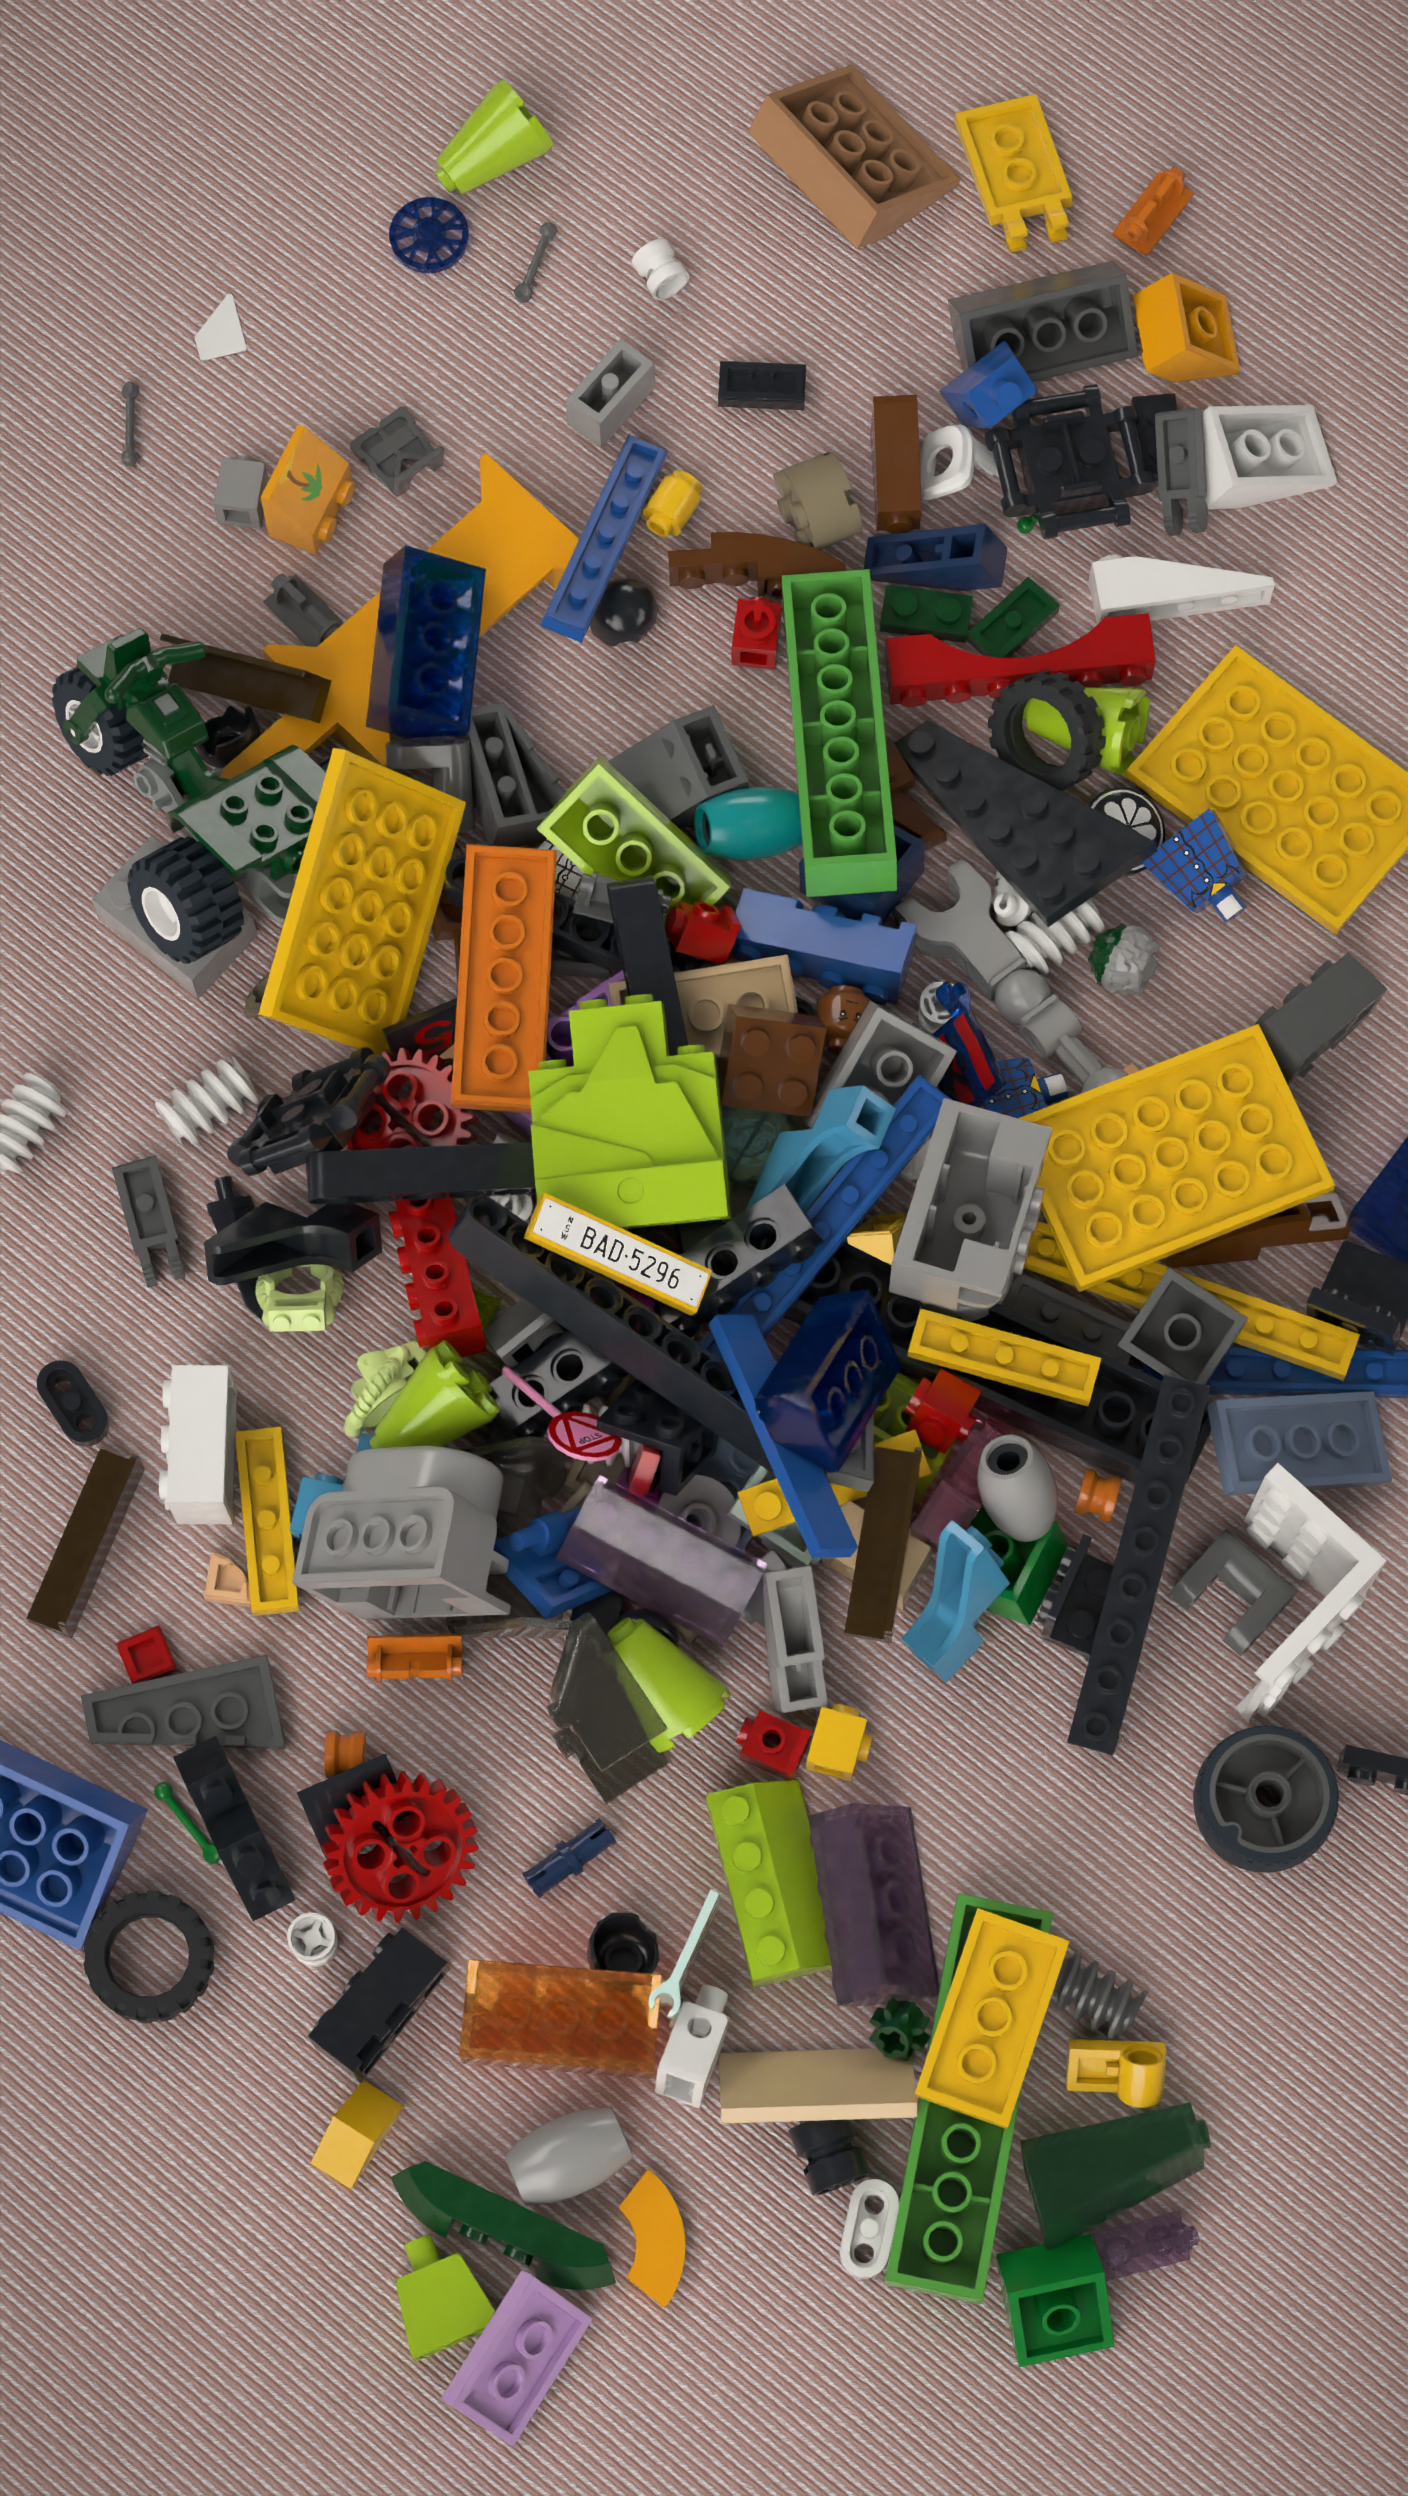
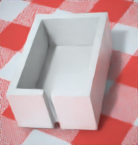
(199, 1444)

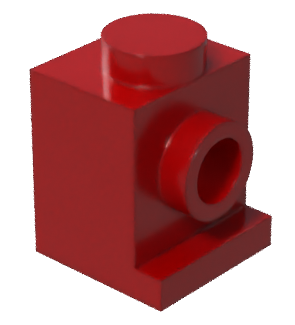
(702, 930)
(779, 1761)

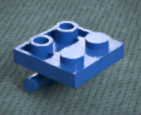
(536, 1572)

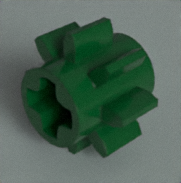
(899, 2029)

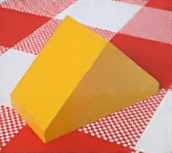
(356, 2134)

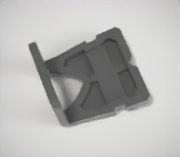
(391, 444)

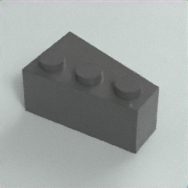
(508, 778)
(1320, 1014)

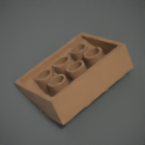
(851, 154)

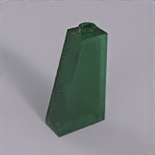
(1108, 2167)

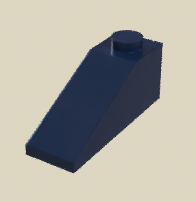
(939, 558)

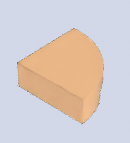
(226, 1582)

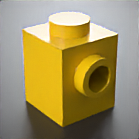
(839, 1742)

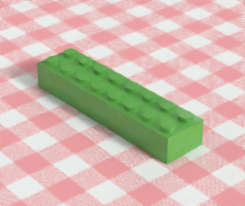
(839, 734)
(953, 2163)

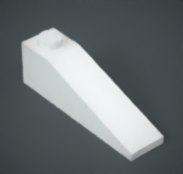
(1170, 588)

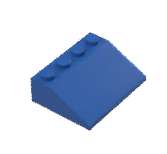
(59, 1845)

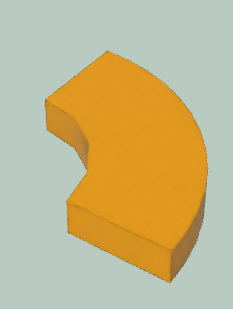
(658, 2238)

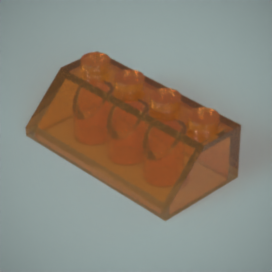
(560, 2019)

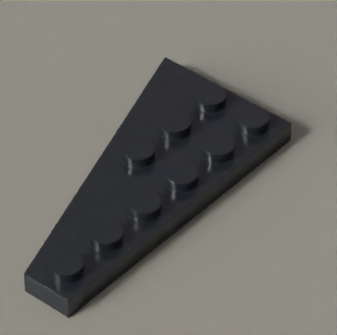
(1032, 833)

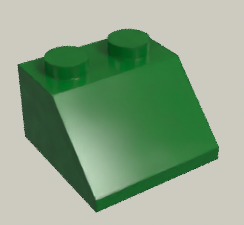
(1026, 1565)
(1055, 2300)

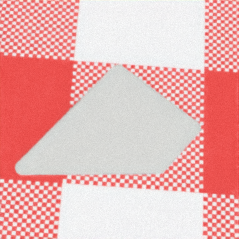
(221, 332)

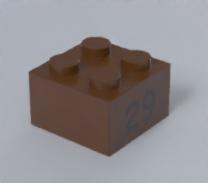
(770, 1060)

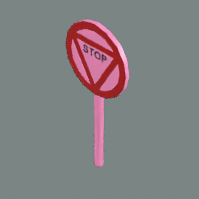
(571, 1431)

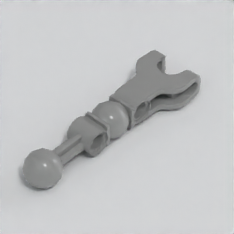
(999, 970)

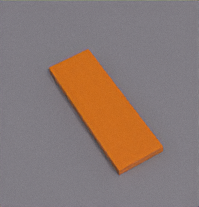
(503, 976)

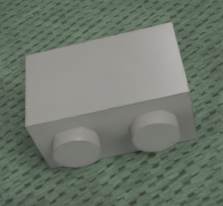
(610, 393)

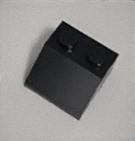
(331, 1793)

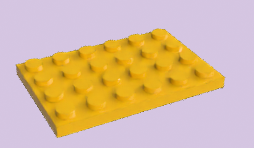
(1291, 784)
(362, 904)
(1175, 1157)

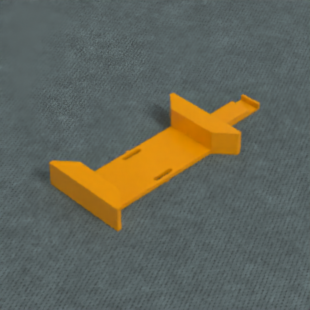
(504, 534)

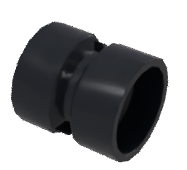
(829, 2154)

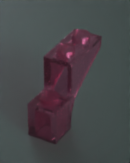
(957, 1491)

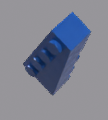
(826, 944)

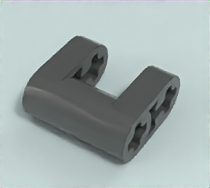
(449, 764)
(1248, 1577)

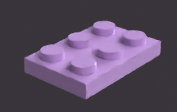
(517, 2358)

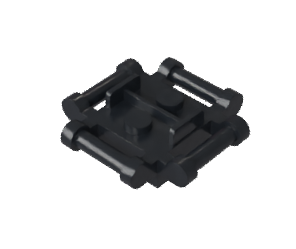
(1070, 463)
(315, 1116)

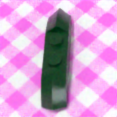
(564, 2255)

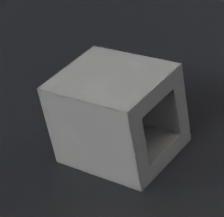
(240, 492)

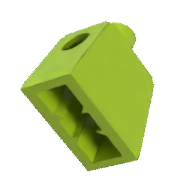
(439, 2300)

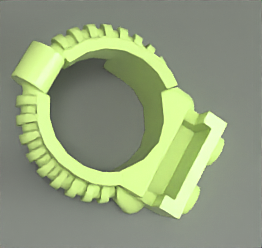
(302, 1311)
(383, 1379)

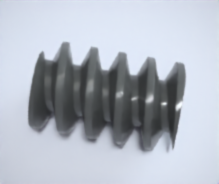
(1097, 1996)

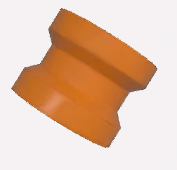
(1098, 1495)
(343, 1751)

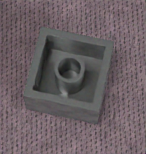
(1183, 1329)

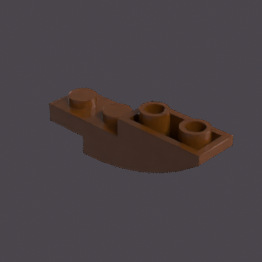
(745, 558)
(1308, 1222)

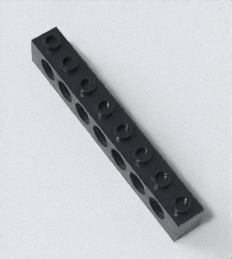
(734, 1241)
(1139, 1564)

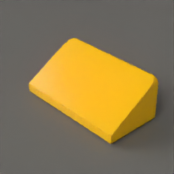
(879, 1235)

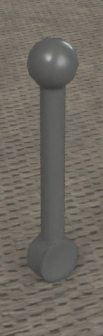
(523, 291)
(130, 392)

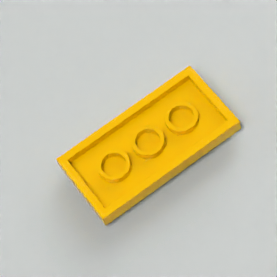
(991, 2018)

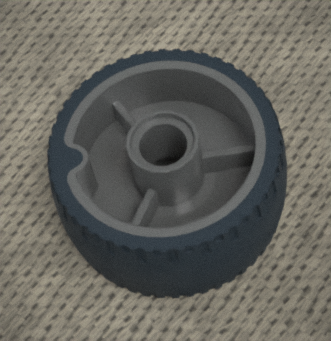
(1258, 1835)

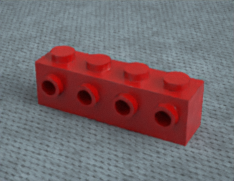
(439, 1275)

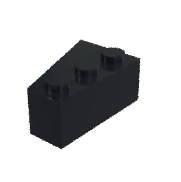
(378, 2003)

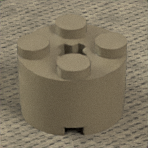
(818, 501)

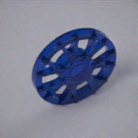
(429, 235)

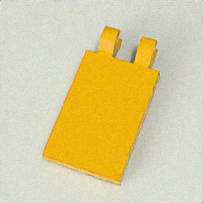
(1015, 167)

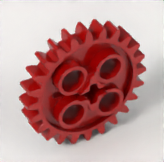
(429, 1094)
(432, 1818)

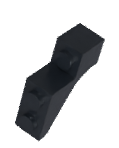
(279, 1239)
(234, 1828)

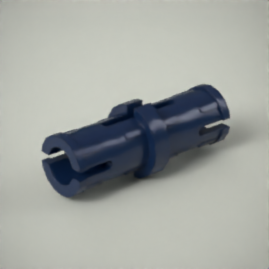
(569, 1858)

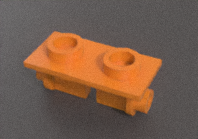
(1154, 211)
(414, 1656)

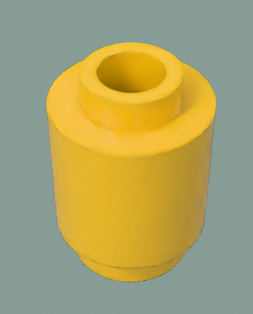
(672, 504)

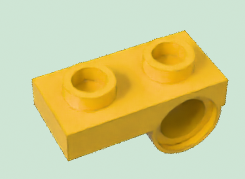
(1121, 2067)

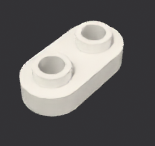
(869, 2229)

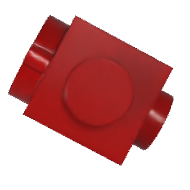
(756, 633)
(942, 1410)

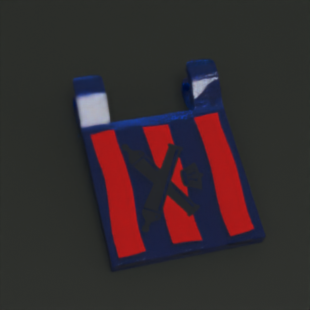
(974, 1069)

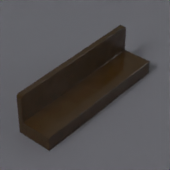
(252, 682)
(86, 1543)
(883, 1545)

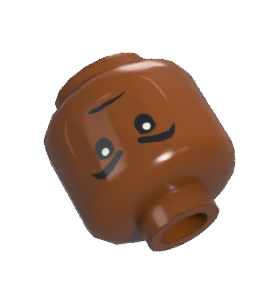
(840, 1014)

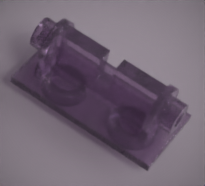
(1144, 2245)

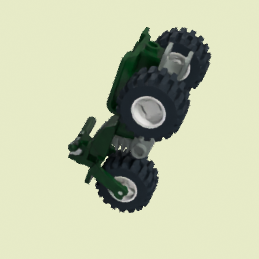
(242, 828)

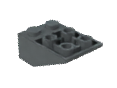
(683, 765)

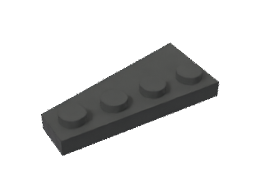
(188, 1708)

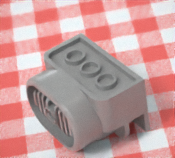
(971, 1211)
(408, 1536)

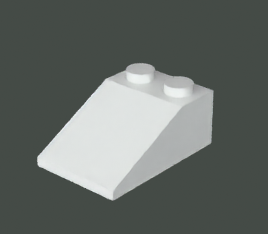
(1262, 454)

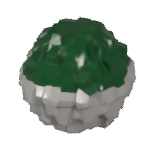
(1123, 959)

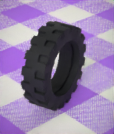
(1075, 709)
(113, 1921)

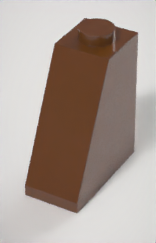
(896, 463)

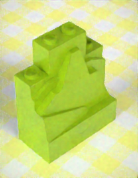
(629, 1124)

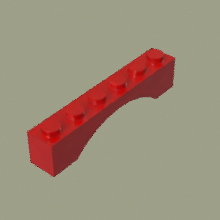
(930, 670)

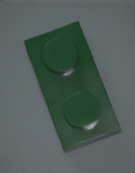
(926, 612)
(1013, 621)

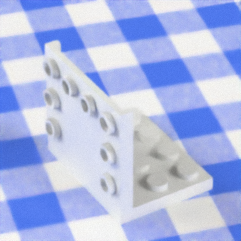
(1325, 1553)

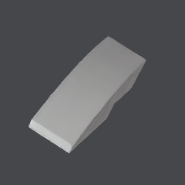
(793, 1639)

